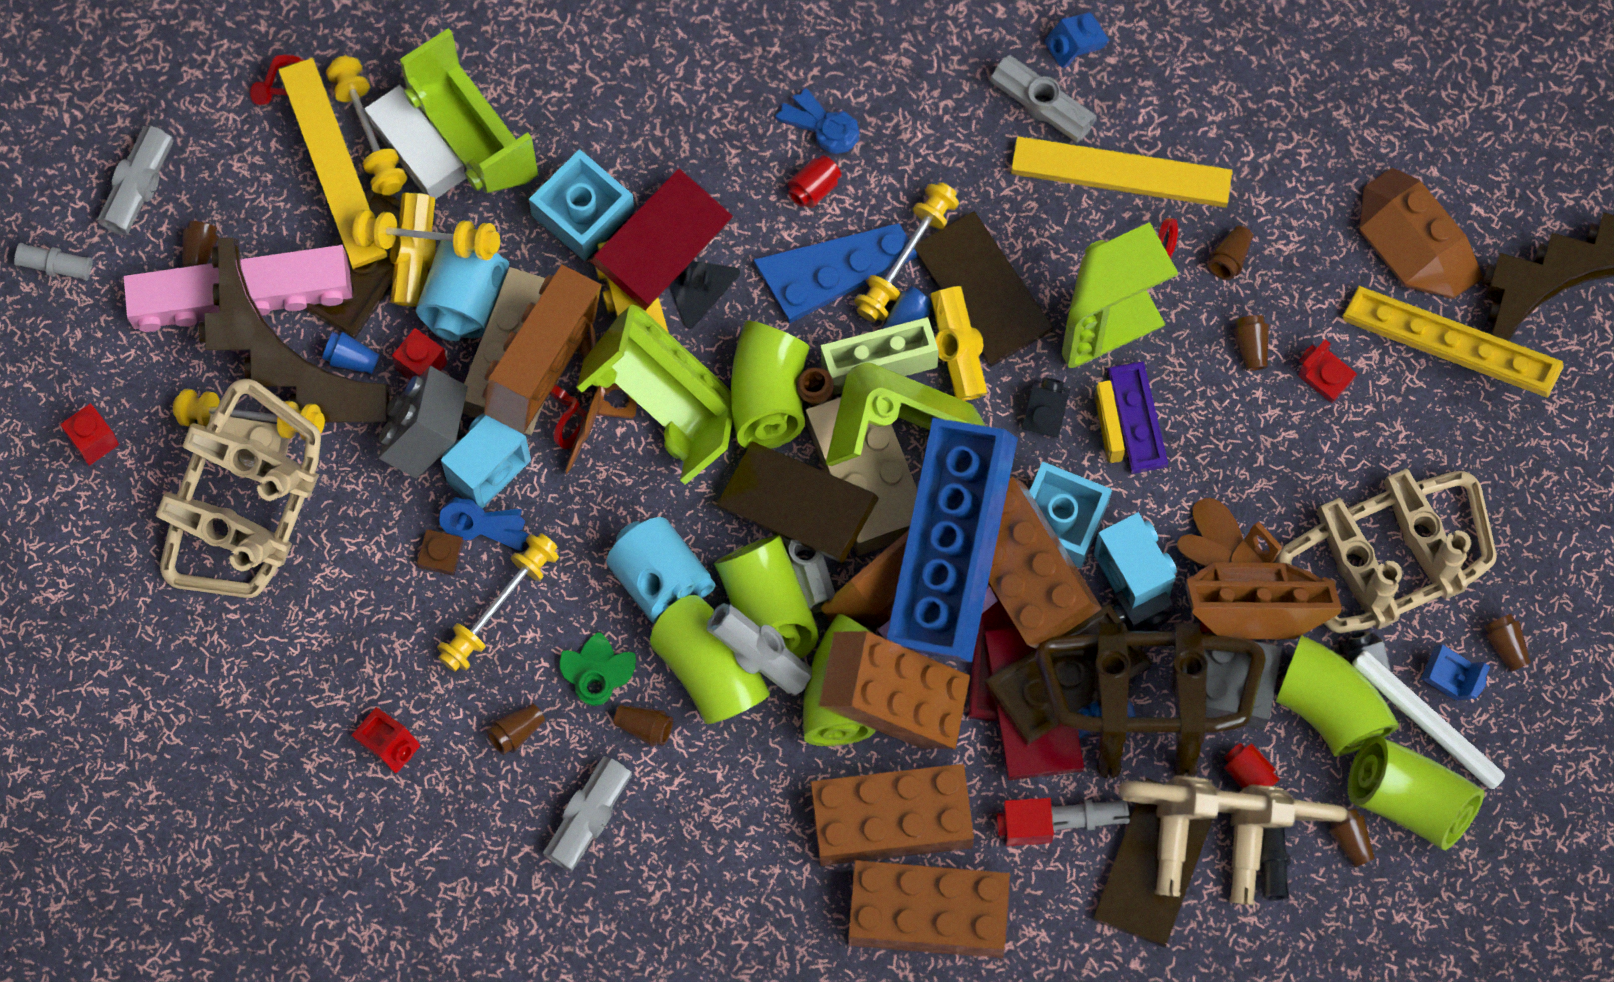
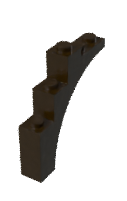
(1560, 264)
(271, 360)

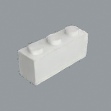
(417, 143)

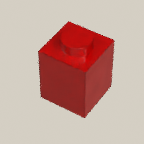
(417, 354)
(89, 434)
(1026, 822)

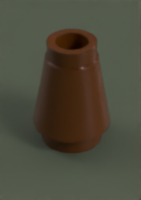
(198, 243)
(1230, 253)
(1252, 340)
(816, 386)
(1508, 641)
(645, 723)
(515, 728)
(1353, 838)

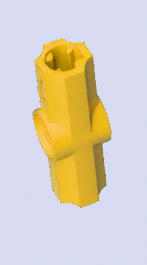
(412, 255)
(959, 343)

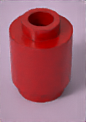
(814, 181)
(1250, 767)

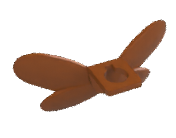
(597, 406)
(1222, 538)

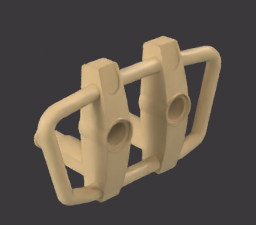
(244, 538)
(1438, 554)
(1250, 812)

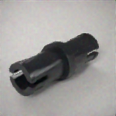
(1275, 864)

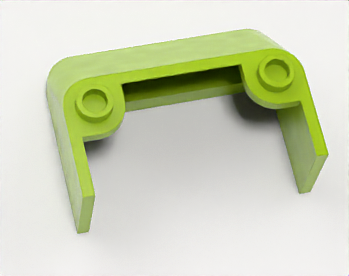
(466, 118)
(1112, 294)
(666, 384)
(881, 396)

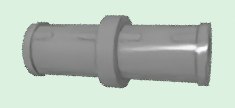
(53, 261)
(1090, 814)

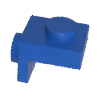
(1075, 37)
(1455, 674)

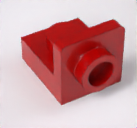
(1325, 371)
(386, 739)

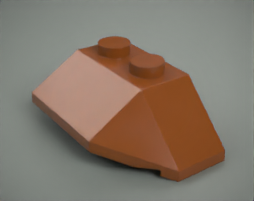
(1417, 236)
(872, 592)
(1261, 599)

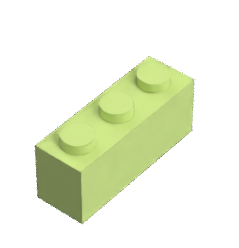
(899, 348)

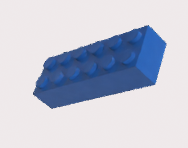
(952, 539)

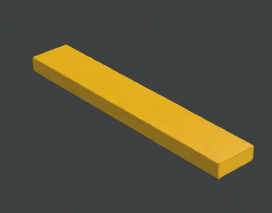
(329, 155)
(1122, 172)
(1453, 341)

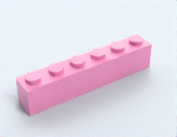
(273, 281)

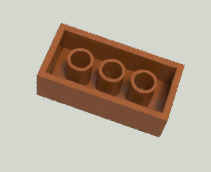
(540, 348)
(1036, 573)
(894, 690)
(892, 814)
(929, 909)

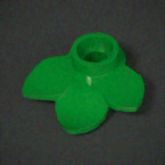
(598, 665)

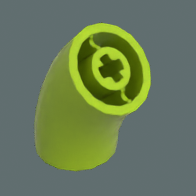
(765, 386)
(767, 592)
(704, 662)
(1334, 698)
(819, 724)
(1413, 791)

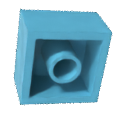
(582, 205)
(485, 459)
(1071, 507)
(1134, 561)

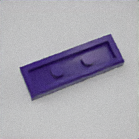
(1137, 417)

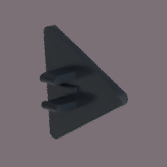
(700, 289)

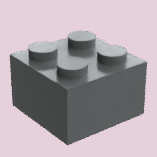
(422, 422)
(1226, 681)

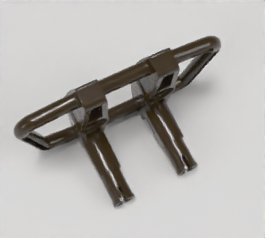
(1187, 684)

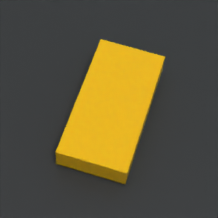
(1109, 422)

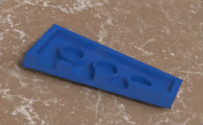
(828, 270)

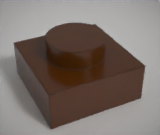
(440, 552)

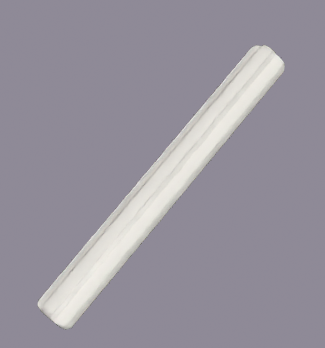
(1428, 720)

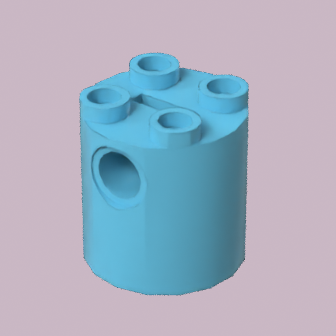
(460, 293)
(657, 566)

